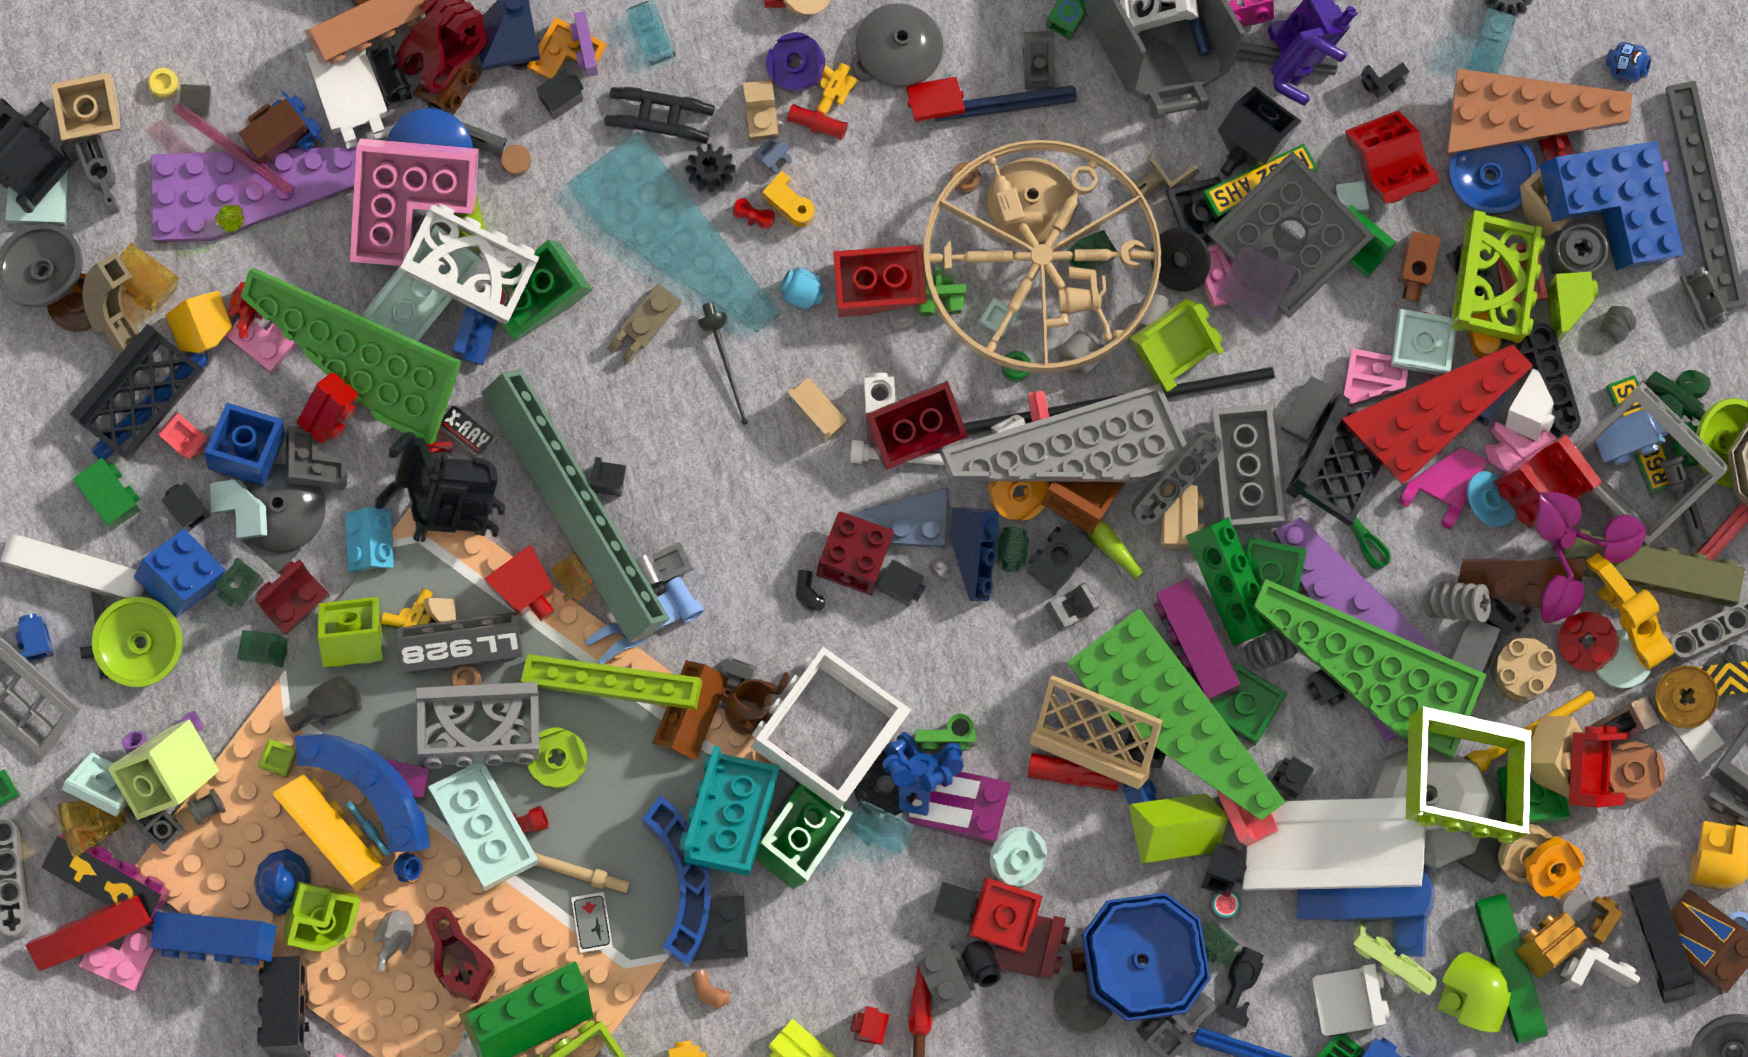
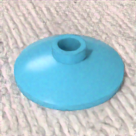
(1487, 501)

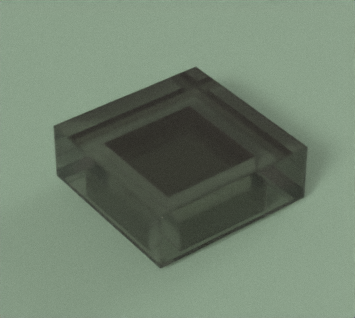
(196, 98)

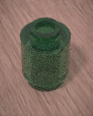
(1012, 549)

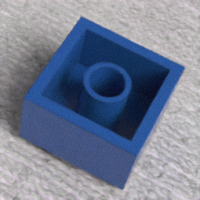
(245, 444)
(179, 573)

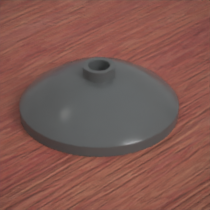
(897, 61)
(29, 255)
(296, 520)
(1719, 1034)

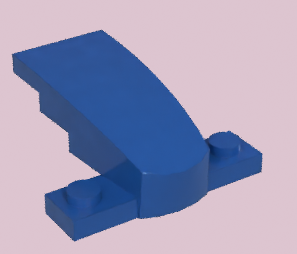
(1404, 905)

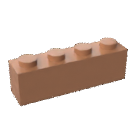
(360, 25)

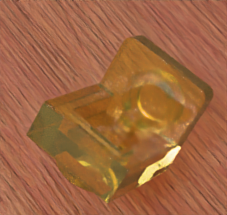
(573, 577)

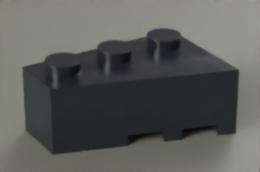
(283, 1007)

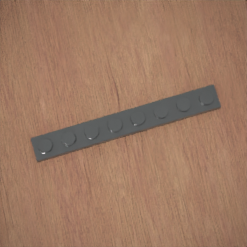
(1705, 192)

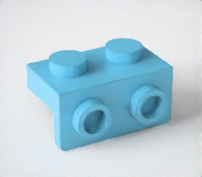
(369, 539)

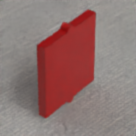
(935, 99)

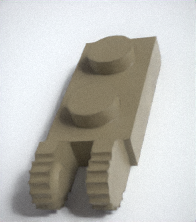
(645, 322)

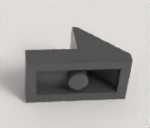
(1038, 60)

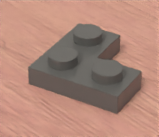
(309, 468)

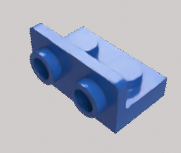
(474, 336)

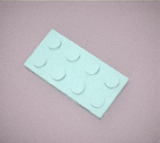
(412, 306)
(483, 825)

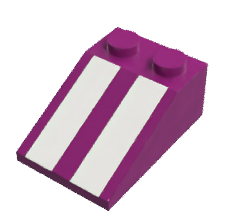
(966, 808)

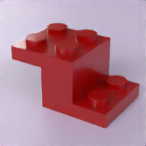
(1392, 157)
(1550, 468)

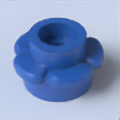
(407, 867)

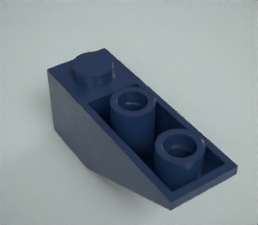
(973, 542)

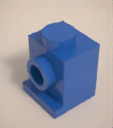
(34, 637)

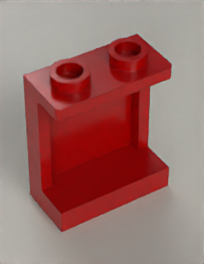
(1592, 767)

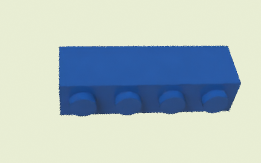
(214, 937)

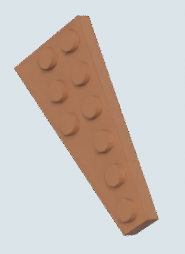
(1516, 110)

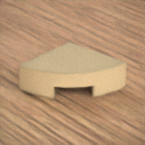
(440, 609)

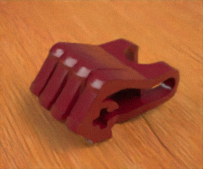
(442, 42)
(454, 942)

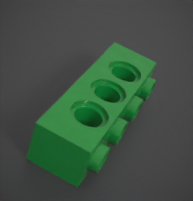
(1229, 579)

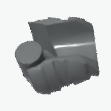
(1618, 322)

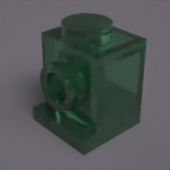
(249, 583)
(1218, 944)

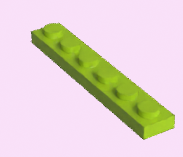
(612, 681)

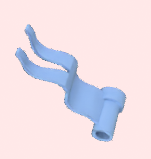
(677, 604)

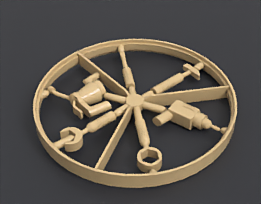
(1069, 299)

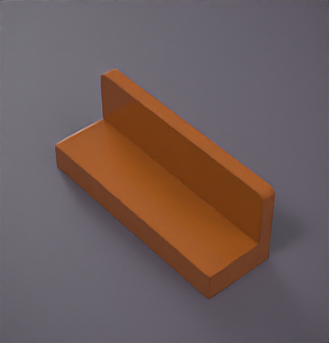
(686, 729)

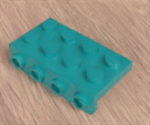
(729, 812)

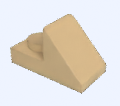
(760, 109)

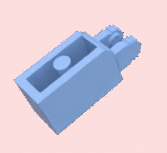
(1630, 436)

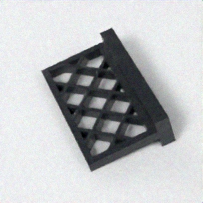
(114, 382)
(1317, 454)

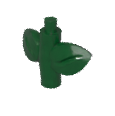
(1681, 394)

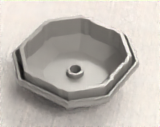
(1454, 785)

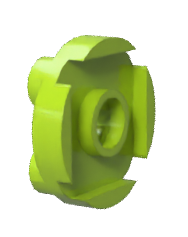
(572, 766)

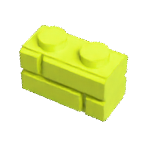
(797, 1042)

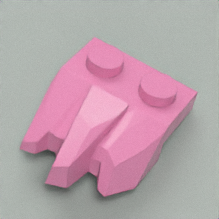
(1512, 447)

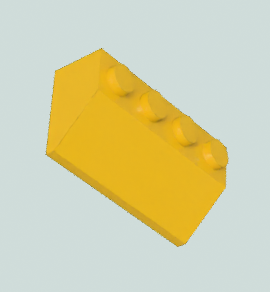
(330, 832)

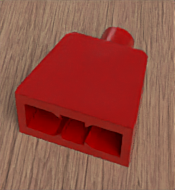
(523, 584)

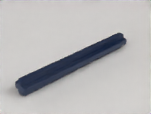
(1015, 102)

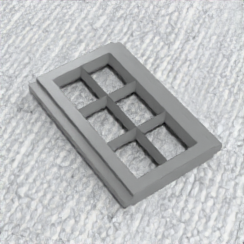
(47, 690)

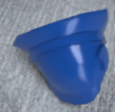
(278, 879)

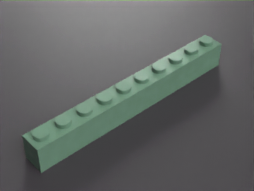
(575, 505)

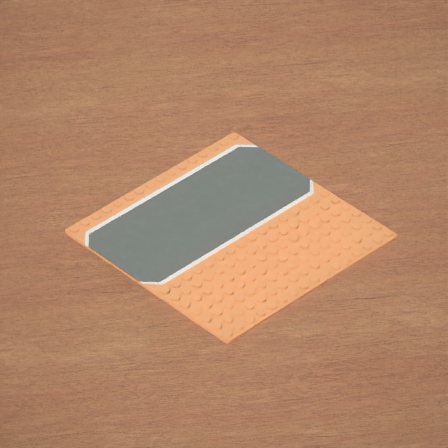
(518, 924)

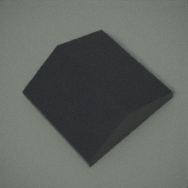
(1191, 208)

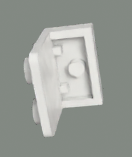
(1578, 967)
(1350, 1000)

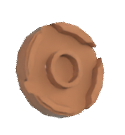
(1636, 771)

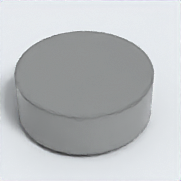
(1575, 904)

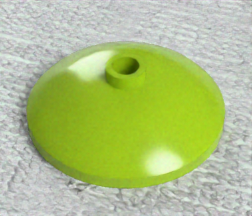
(1723, 425)
(116, 641)

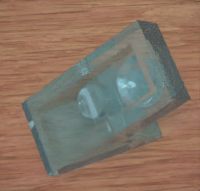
(879, 826)

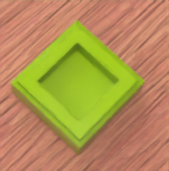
(277, 758)

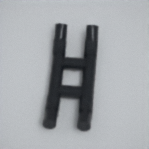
(670, 128)

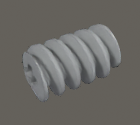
(1458, 601)

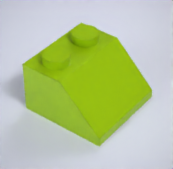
(1569, 300)
(350, 632)

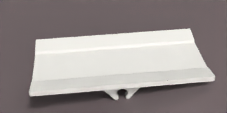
(1338, 847)

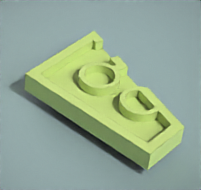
(1381, 950)

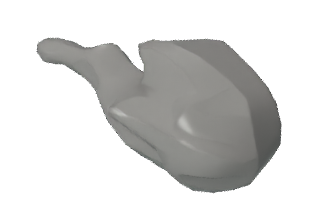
(394, 930)

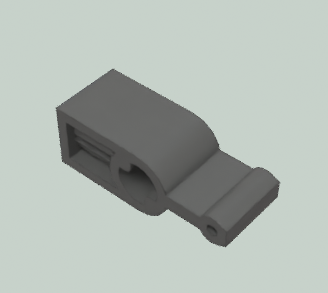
(92, 166)

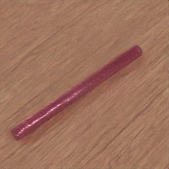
(234, 149)

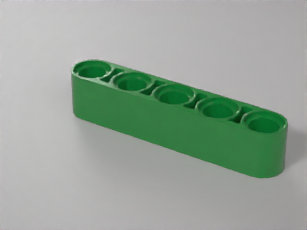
(1502, 944)

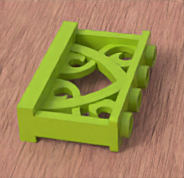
(1466, 300)

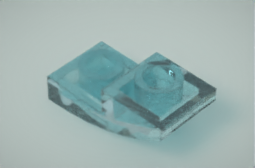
(650, 32)

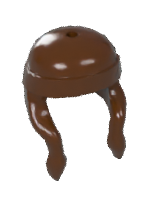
(748, 705)

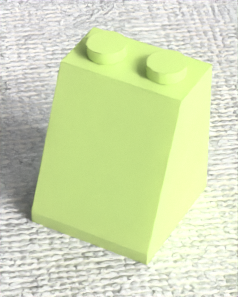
(163, 770)

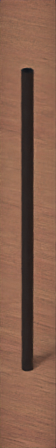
(1180, 389)

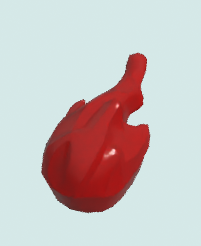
(246, 312)

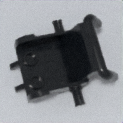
(27, 157)
(442, 490)

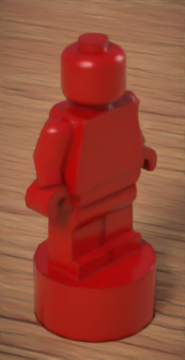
(532, 821)

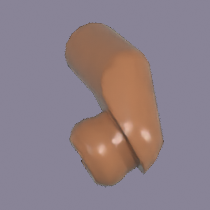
(707, 993)

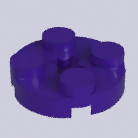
(783, 52)

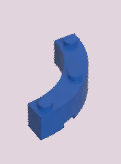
(376, 779)
(694, 883)

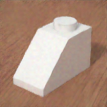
(1531, 409)

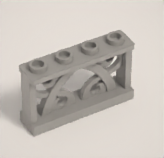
(467, 697)

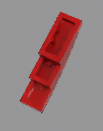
(88, 932)

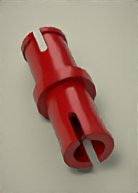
(817, 122)

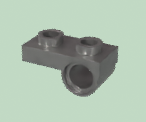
(664, 565)

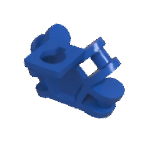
(921, 771)

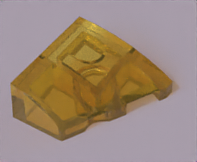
(86, 825)

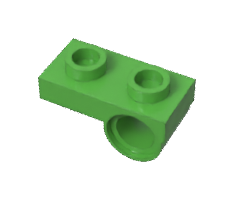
(932, 739)

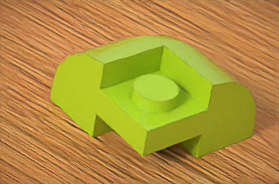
(320, 917)
(1475, 993)

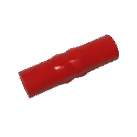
(1067, 773)

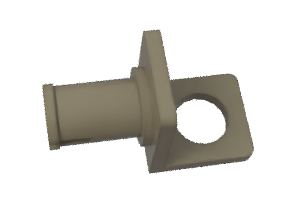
(1158, 177)

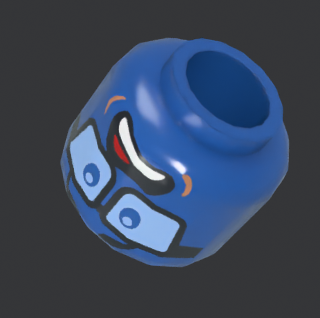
(1628, 62)

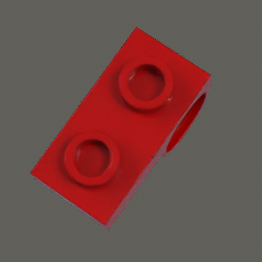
(869, 1025)

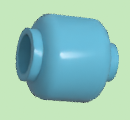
(802, 288)

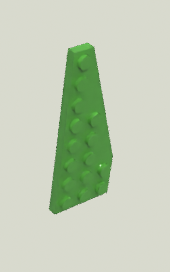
(393, 374)
(1373, 665)
(1142, 672)

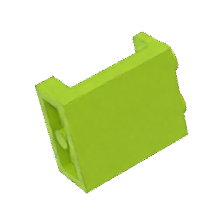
(1176, 342)

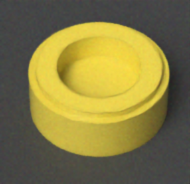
(163, 83)

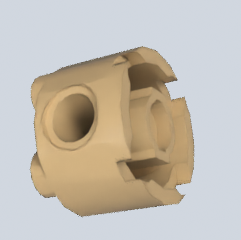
(1524, 669)

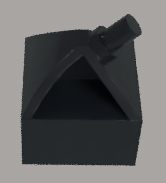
(1255, 130)

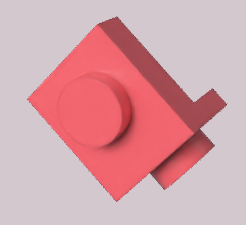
(183, 436)

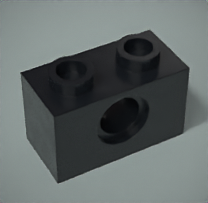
(1054, 575)

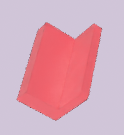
(1246, 826)

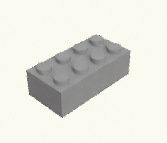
(1248, 467)

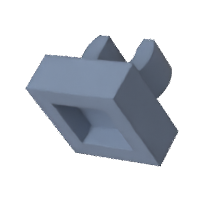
(771, 152)

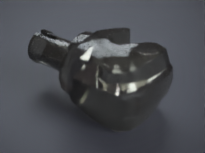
(326, 701)

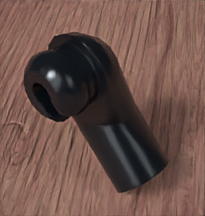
(806, 594)

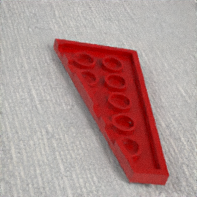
(1423, 420)

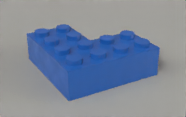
(1628, 190)

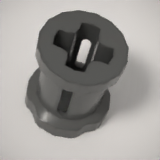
(206, 807)

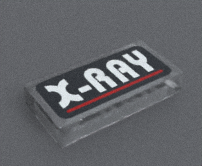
(467, 431)

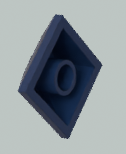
(508, 35)

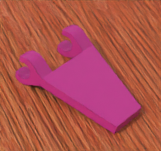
(1447, 482)

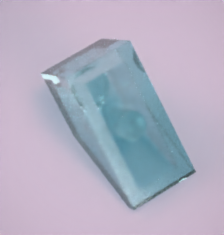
(1492, 41)

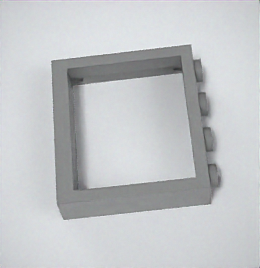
(1680, 432)

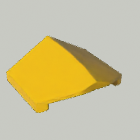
(200, 322)

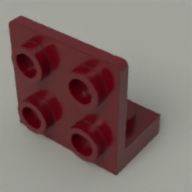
(854, 553)
(291, 596)

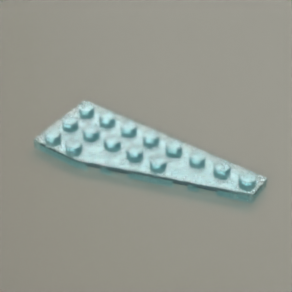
(652, 214)

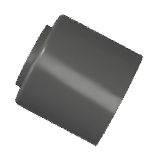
(1565, 258)

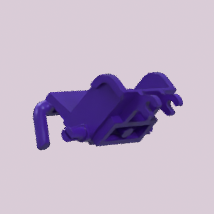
(1306, 41)

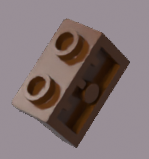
(453, 95)

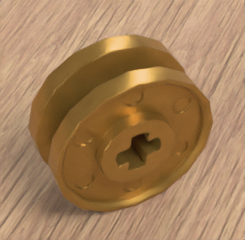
(1668, 697)

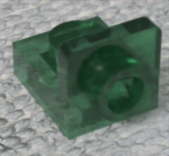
(262, 648)

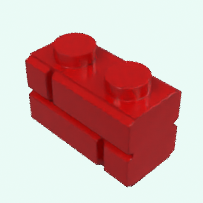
(328, 409)

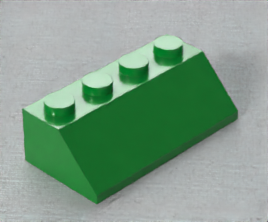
(529, 1012)

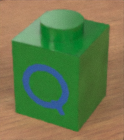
(1066, 17)

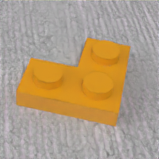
(557, 47)

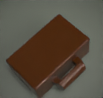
(273, 130)

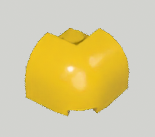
(1720, 857)

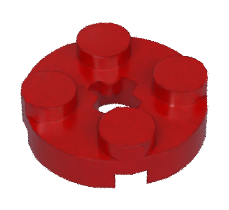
(1577, 628)

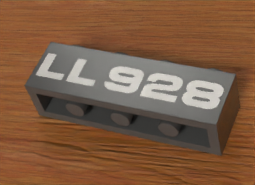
(459, 642)

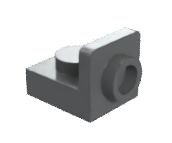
(1162, 1036)

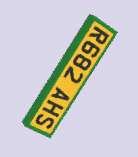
(1228, 194)
(1651, 472)

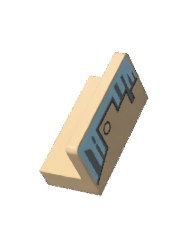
(816, 409)

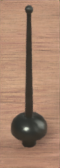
(712, 323)

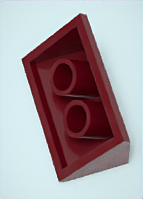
(915, 425)

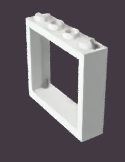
(858, 684)

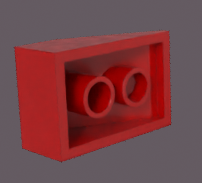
(879, 279)

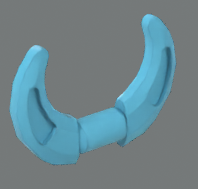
(368, 828)

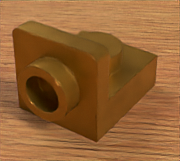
(1603, 925)

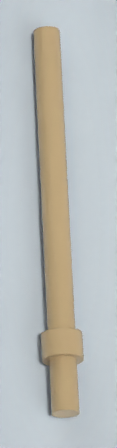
(597, 878)

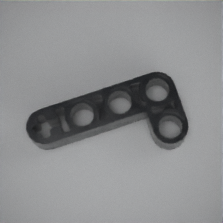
(1557, 380)
(1663, 940)

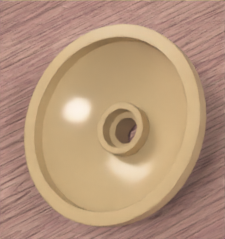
(1038, 176)

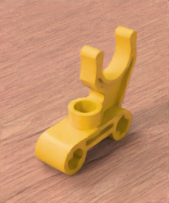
(1636, 611)

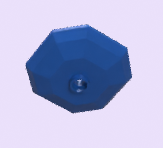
(1173, 951)

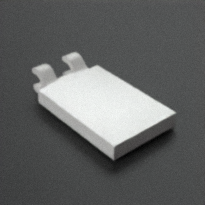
(349, 94)

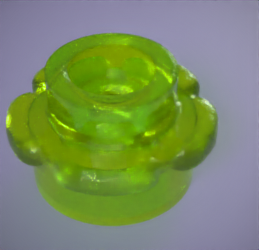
(230, 217)

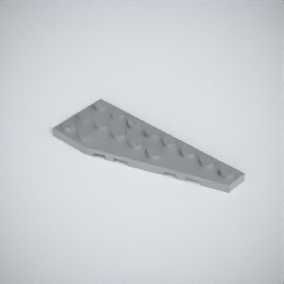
(1101, 442)

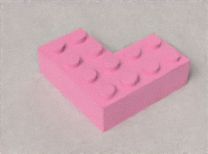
(397, 180)

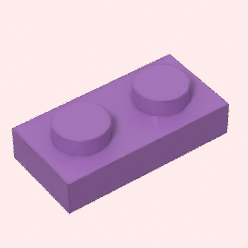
(586, 56)

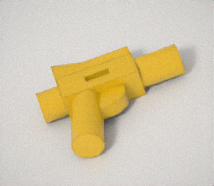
(835, 85)
(410, 616)

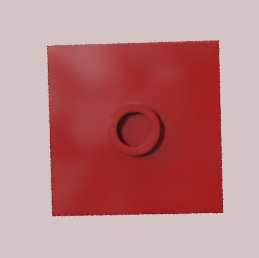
(1005, 916)

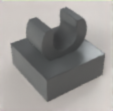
(738, 671)

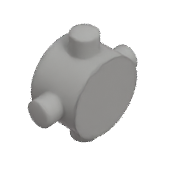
(940, 569)

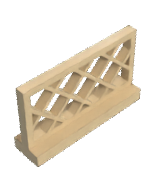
(1095, 755)

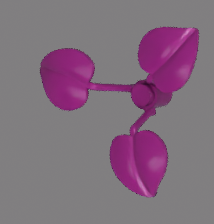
(1554, 522)

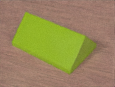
(1177, 827)

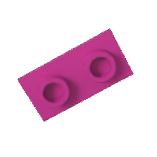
(1253, 11)

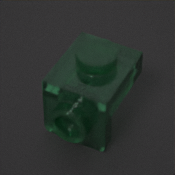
(1095, 241)

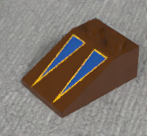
(1712, 941)

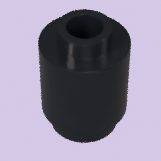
(981, 964)

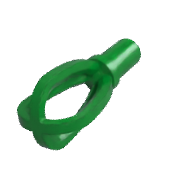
(1362, 533)

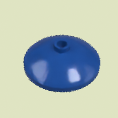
(431, 127)
(1508, 164)

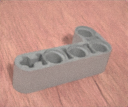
(13, 877)

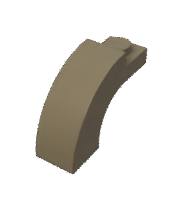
(104, 302)

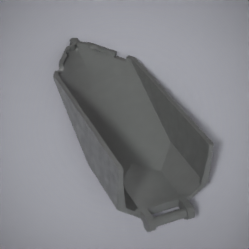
(1166, 58)

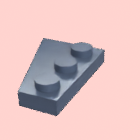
(914, 520)

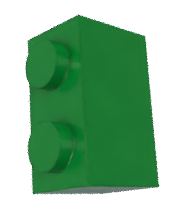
(107, 494)

